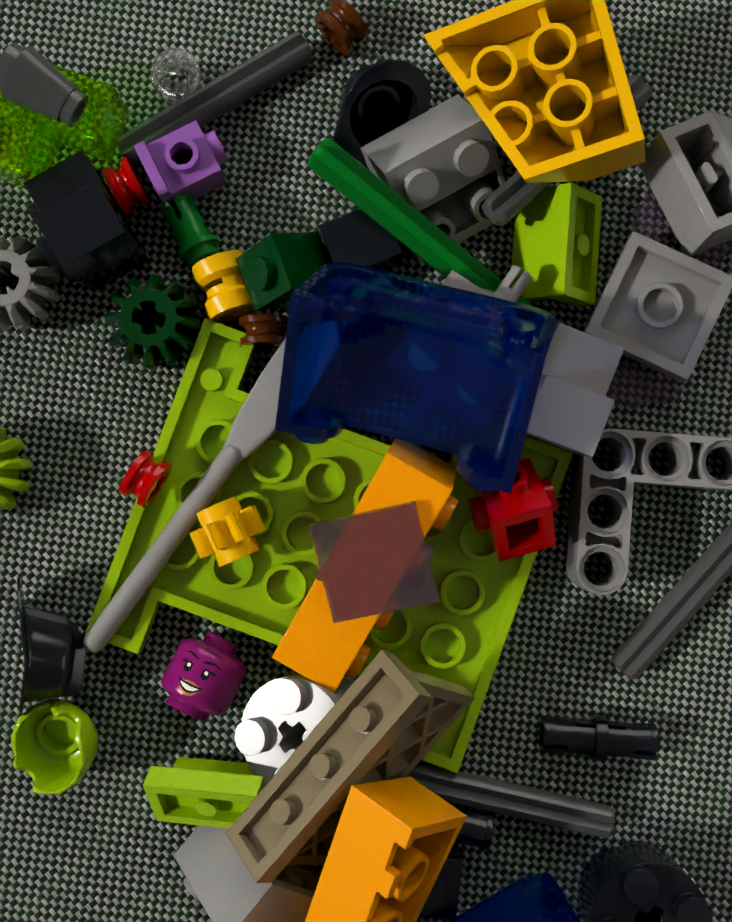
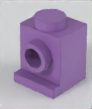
(197, 176)

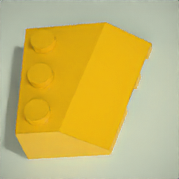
(547, 86)

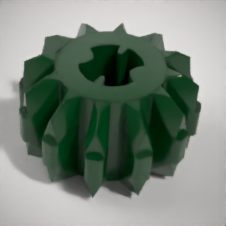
(139, 306)

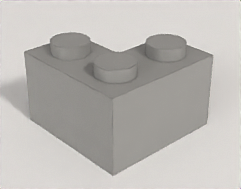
(573, 391)
(227, 888)

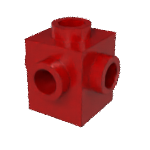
(528, 504)

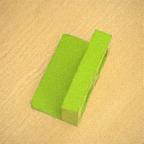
(559, 245)
(201, 791)

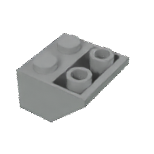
(441, 166)
(693, 180)

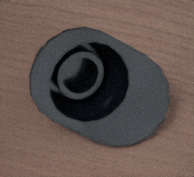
(379, 101)
(51, 653)

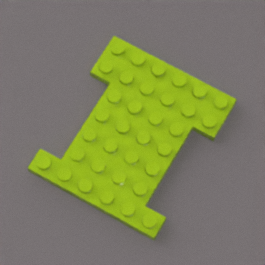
(305, 485)

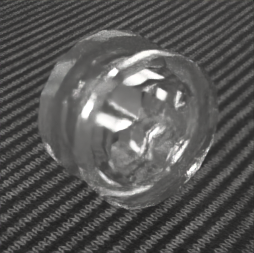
(171, 62)

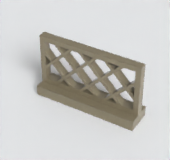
(354, 744)

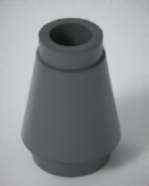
(39, 86)

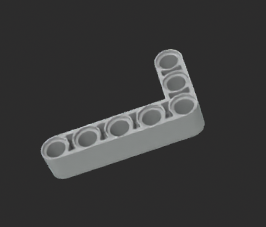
(616, 485)

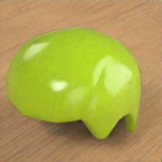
(54, 745)

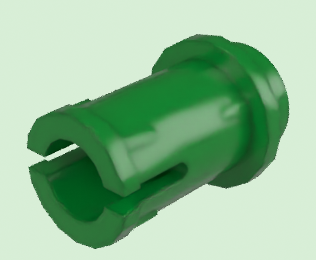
(189, 229)

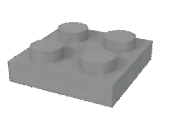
(660, 306)

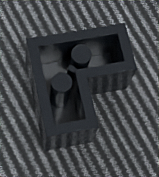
(82, 224)

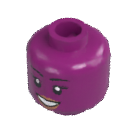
(203, 676)

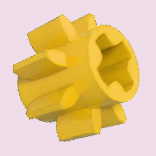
(227, 531)

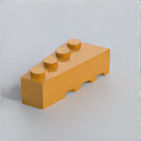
(329, 649)
(385, 853)

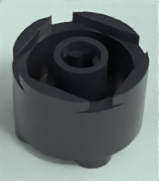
(636, 879)

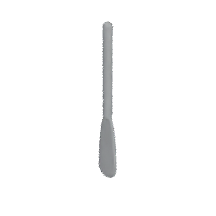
(249, 431)

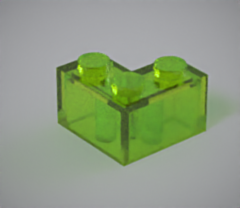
(32, 140)

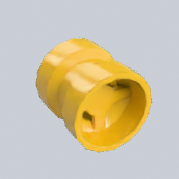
(223, 286)

